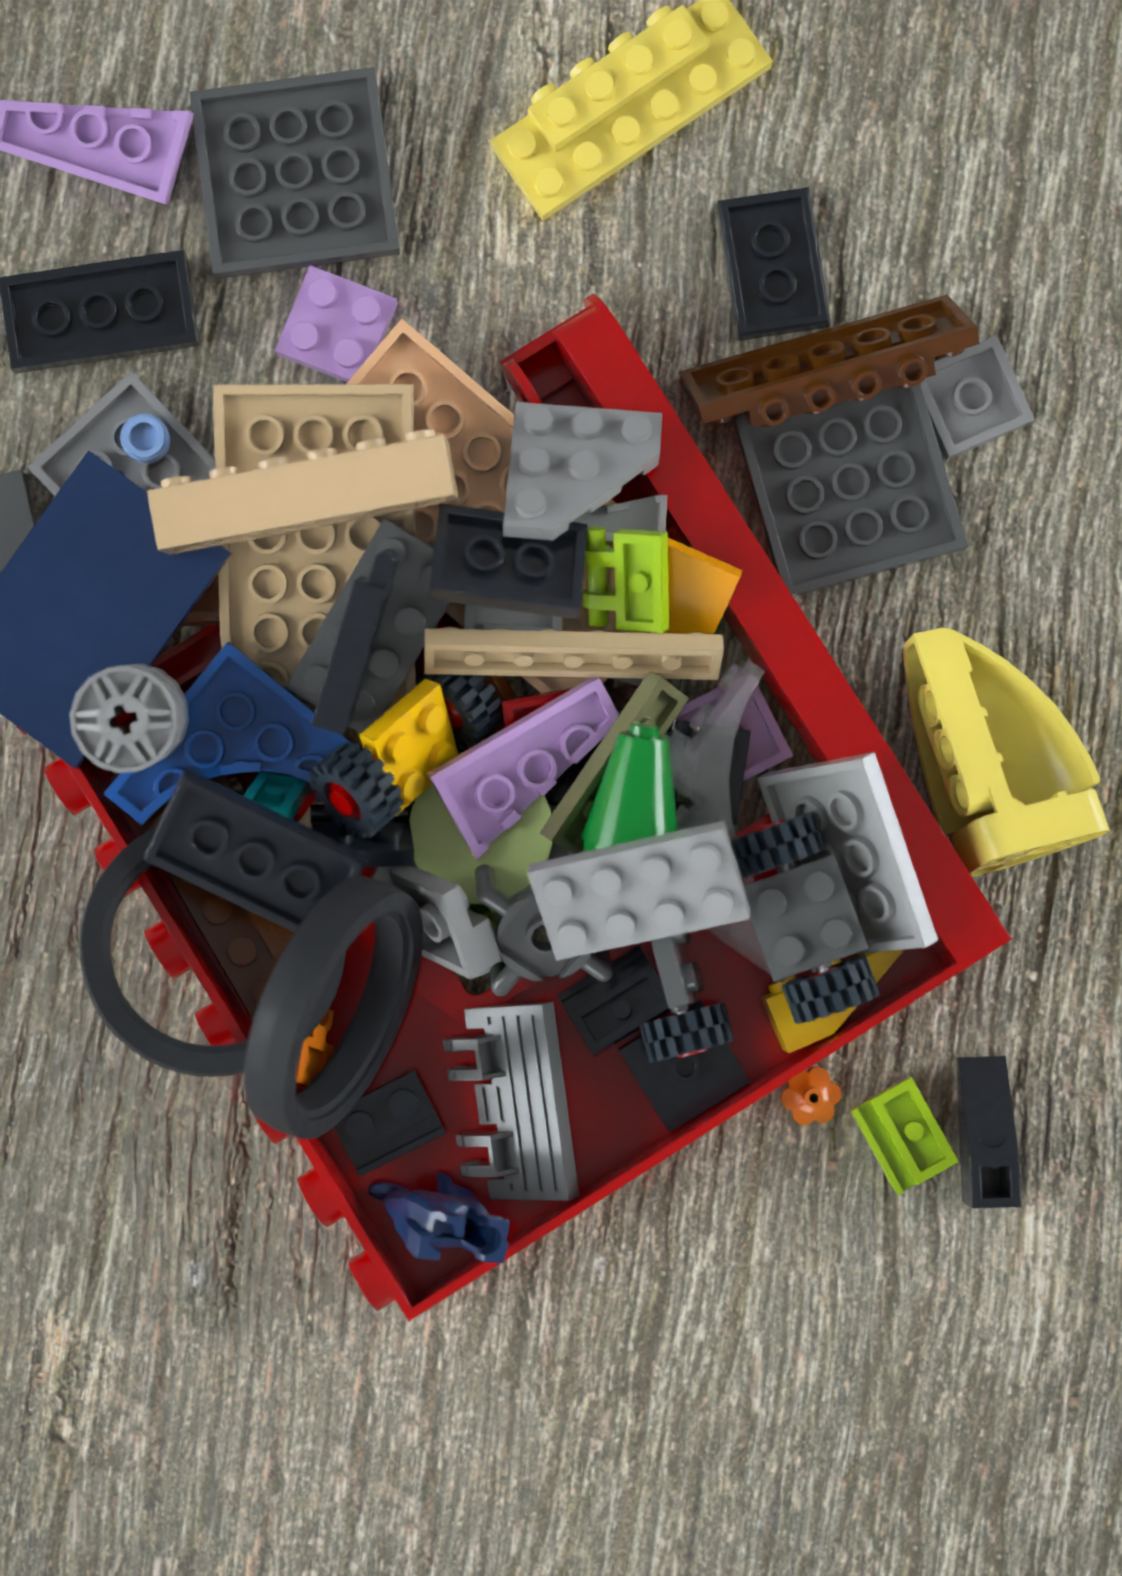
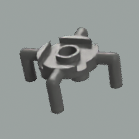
(518, 949)

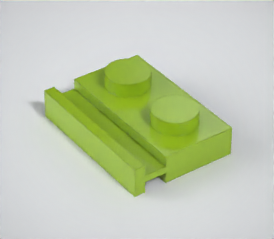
(904, 1135)

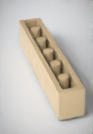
(303, 493)

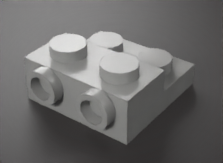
(450, 931)

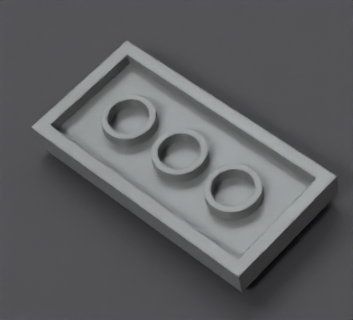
(639, 891)

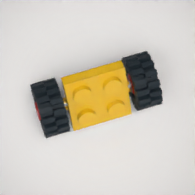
(401, 748)

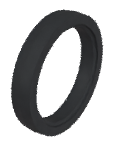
(295, 989)
(115, 1008)

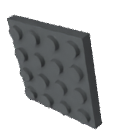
(294, 173)
(851, 490)

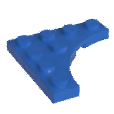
(235, 725)

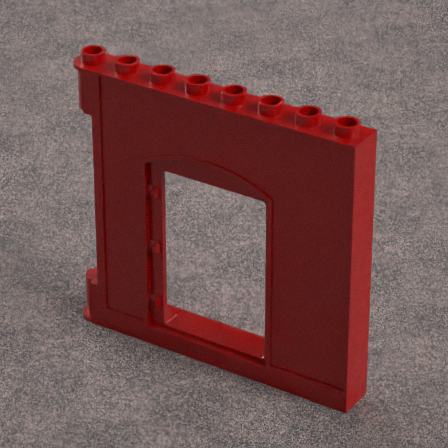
(610, 1117)

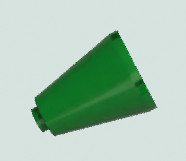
(634, 792)

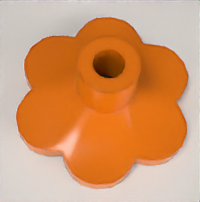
(801, 1087)

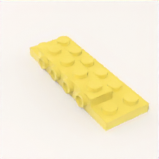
(628, 101)

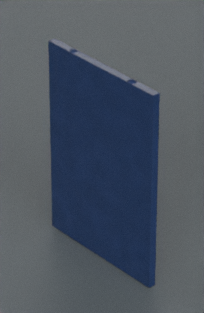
(88, 598)

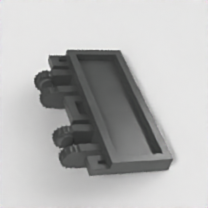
(523, 1100)

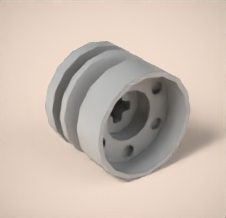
(139, 688)

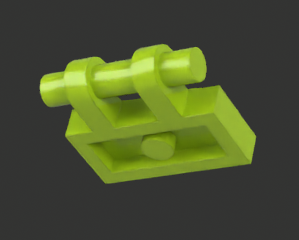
(640, 579)

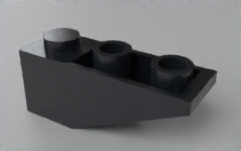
(987, 1134)

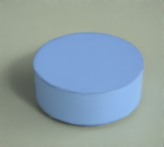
(145, 438)

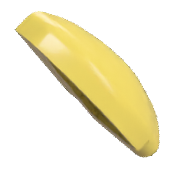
(996, 755)

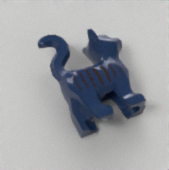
(443, 1219)

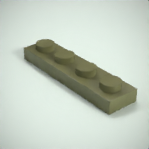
(652, 703)

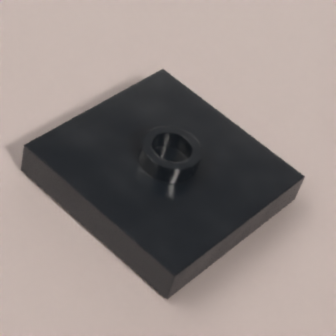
(687, 1084)

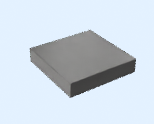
(974, 398)

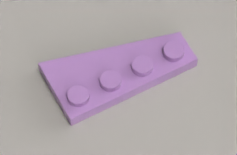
(112, 146)
(509, 770)

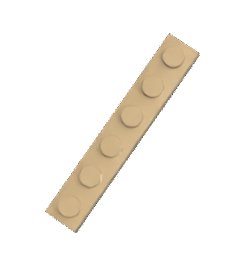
(572, 653)

